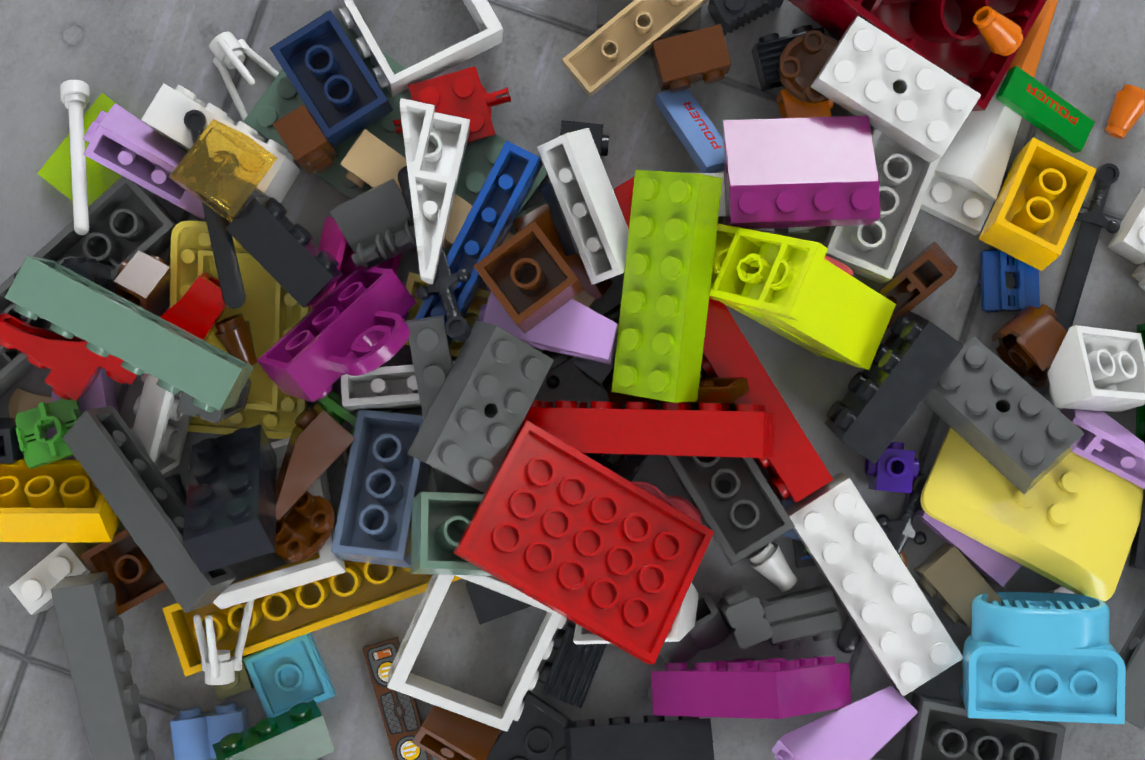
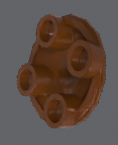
(802, 63)
(304, 528)

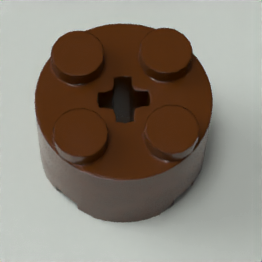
(1031, 342)

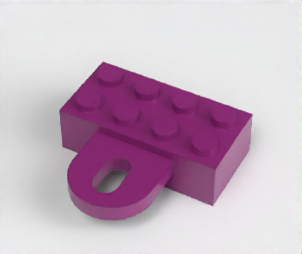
(344, 334)

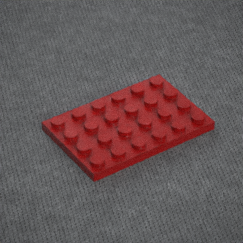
(585, 543)

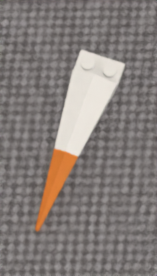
(977, 158)

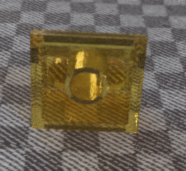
(223, 169)

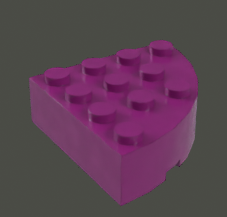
(751, 688)

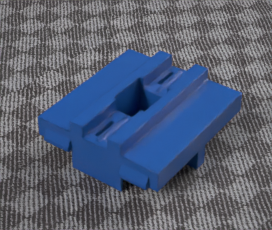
(995, 295)

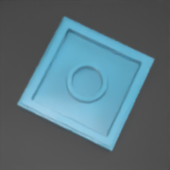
(289, 675)

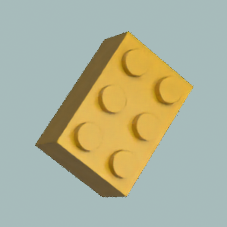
(1038, 204)

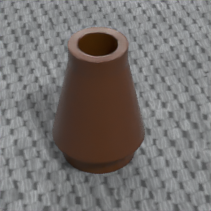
(237, 338)

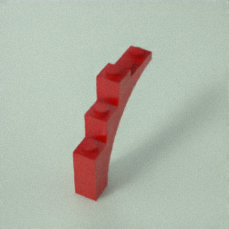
(77, 367)

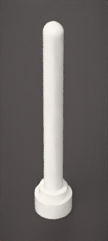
(76, 96)

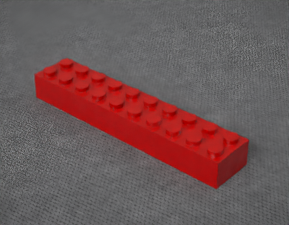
(727, 354)

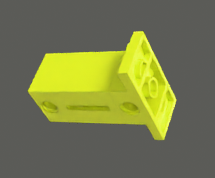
(799, 294)

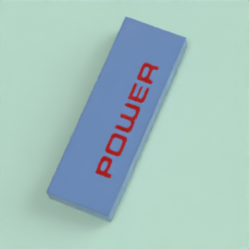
(693, 129)

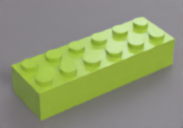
(666, 285)

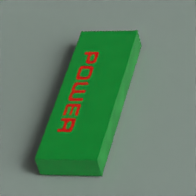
(1045, 109)

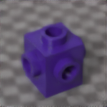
(902, 474)

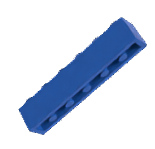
(487, 223)

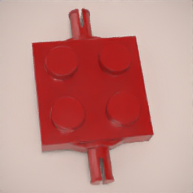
(460, 96)

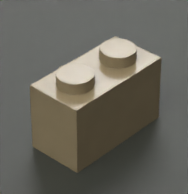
(953, 582)

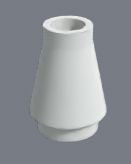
(773, 566)

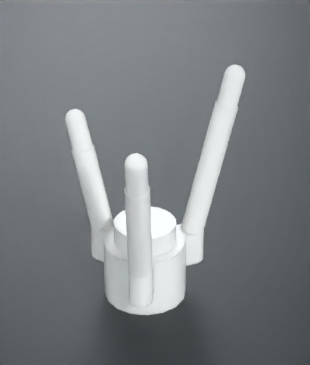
(230, 54)
(216, 663)

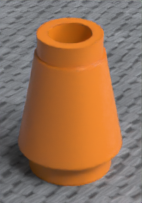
(998, 31)
(1125, 111)

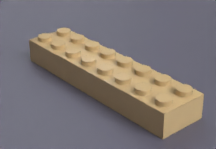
(625, 40)

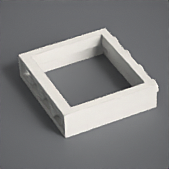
(490, 35)
(293, 576)
(456, 701)

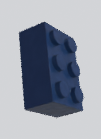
(331, 78)

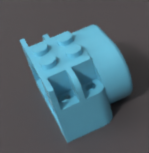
(1042, 660)

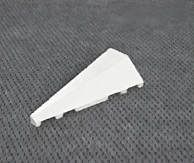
(434, 160)

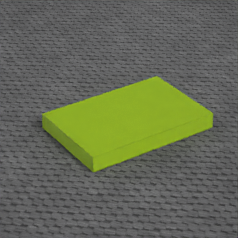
(58, 167)

